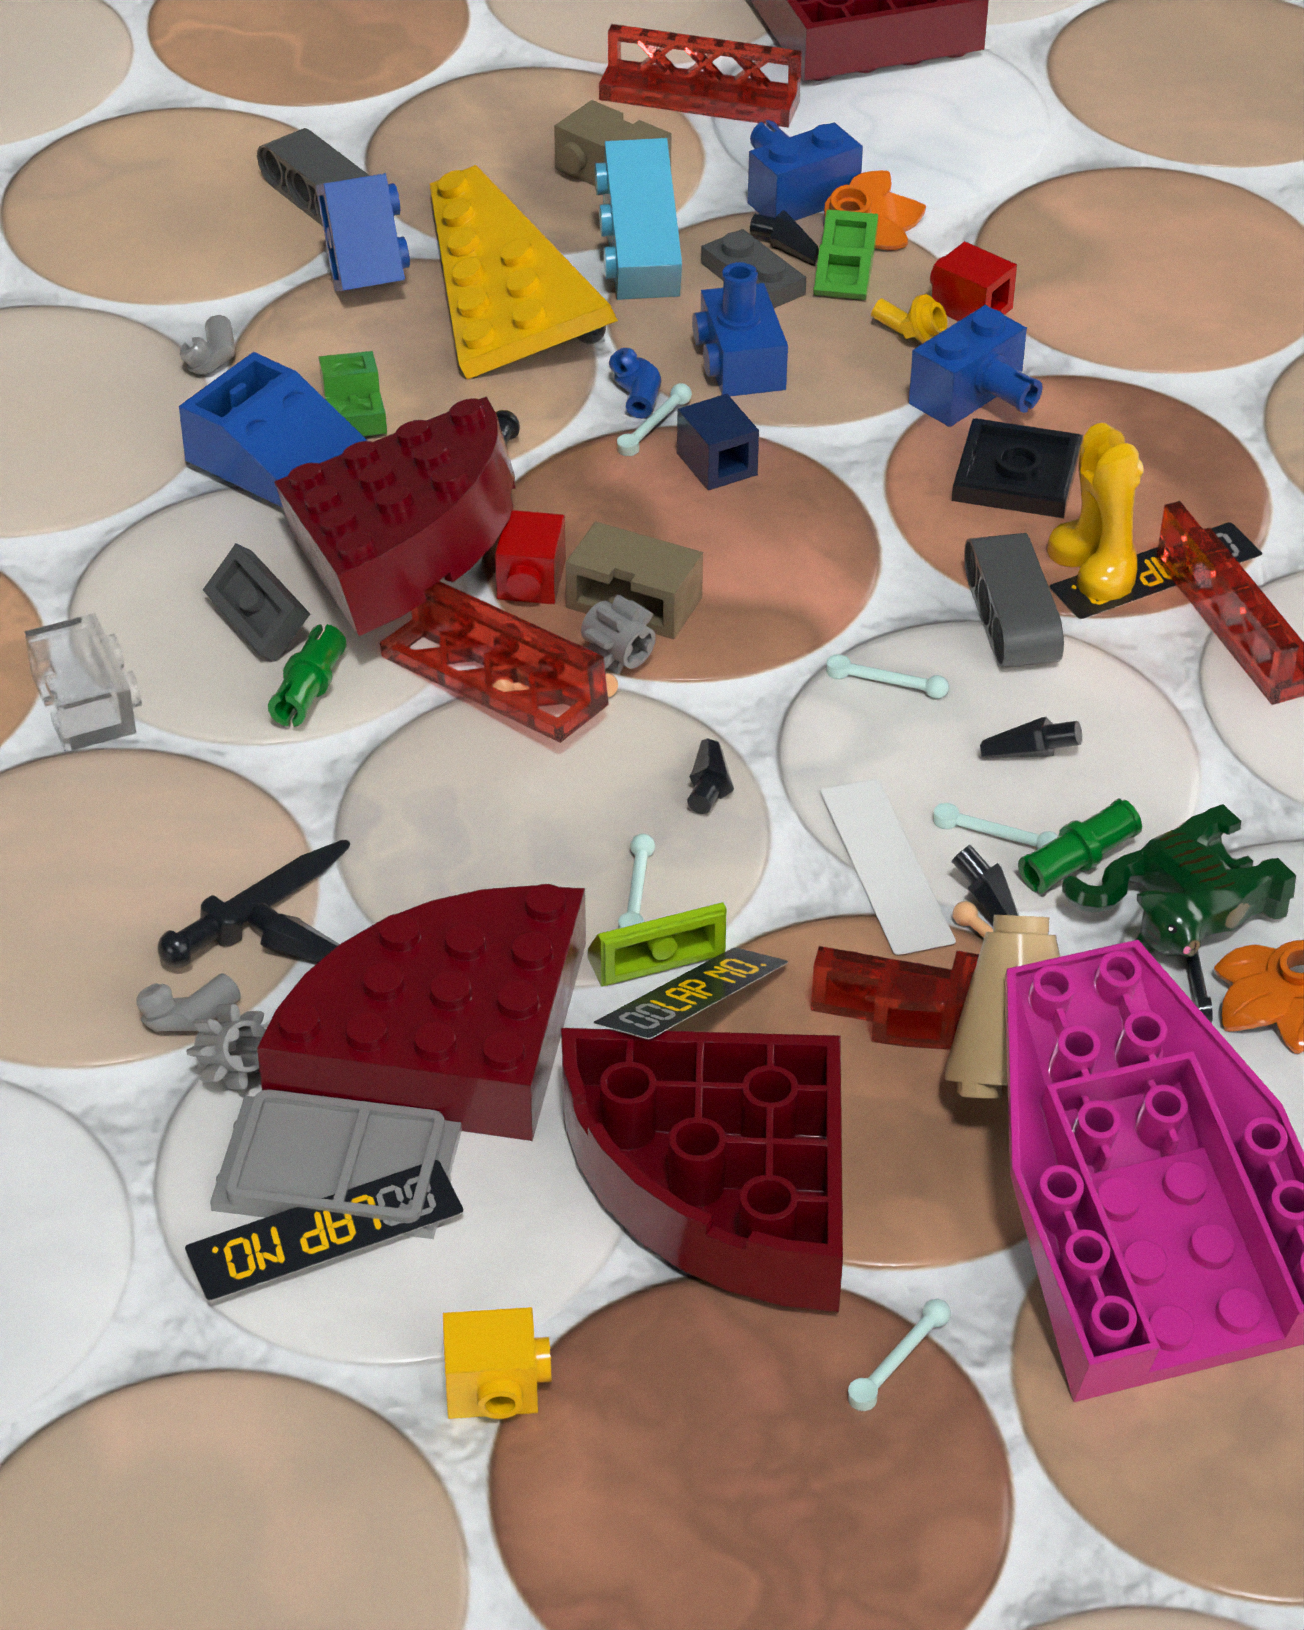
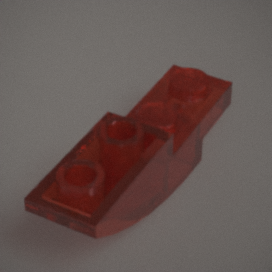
(903, 999)

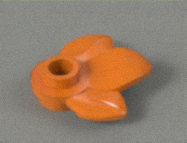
(871, 194)
(1265, 990)

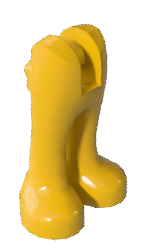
(1103, 534)

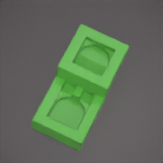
(846, 254)
(353, 389)

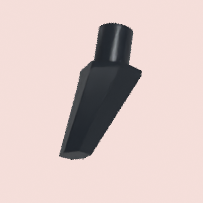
(786, 236)
(1032, 739)
(709, 777)
(987, 882)
(289, 934)

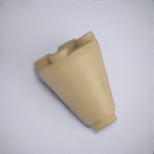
(980, 1043)

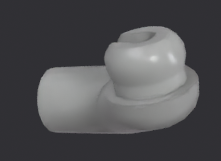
(209, 355)
(167, 1013)

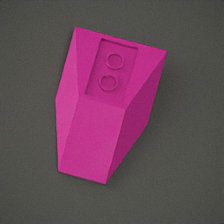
(1148, 1175)

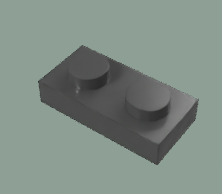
(780, 278)
(256, 602)

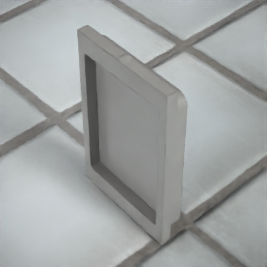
(307, 1147)

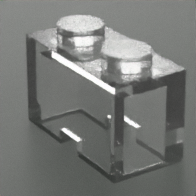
(84, 679)

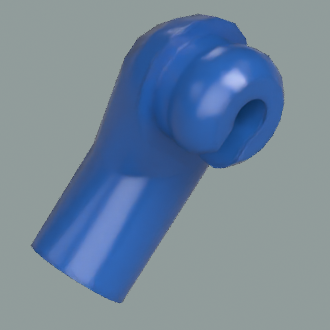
(638, 378)

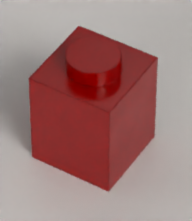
(972, 279)
(531, 557)

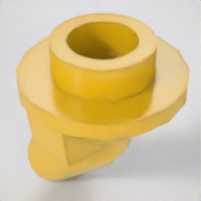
(923, 321)

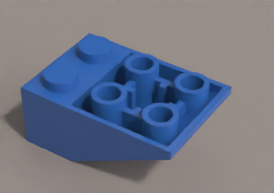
(261, 425)

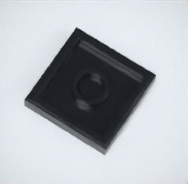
(1017, 468)

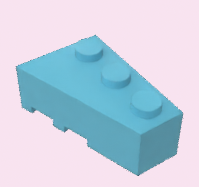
(639, 219)

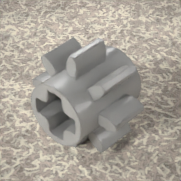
(619, 633)
(213, 1041)

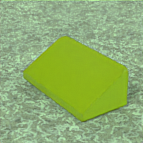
(659, 944)

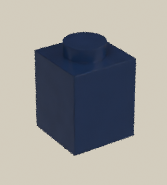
(717, 441)

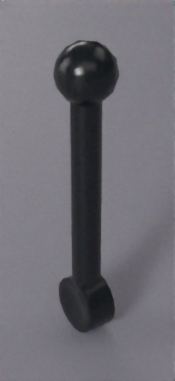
(1202, 1001)

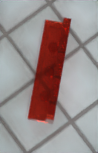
(700, 91)
(1232, 605)
(508, 650)

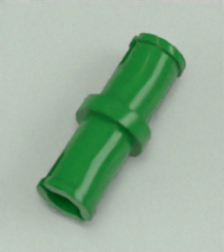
(307, 675)
(1080, 845)

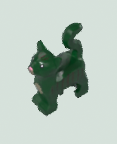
(1190, 885)

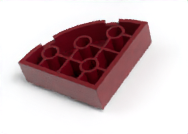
(873, 33)
(402, 511)
(439, 1009)
(717, 1152)

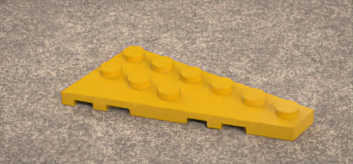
(505, 278)

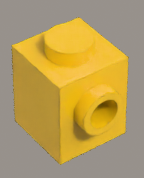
(493, 1363)

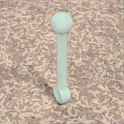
(629, 443)
(840, 667)
(948, 816)
(642, 847)
(864, 1391)

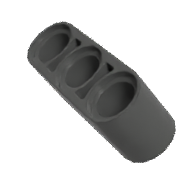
(299, 163)
(1013, 600)

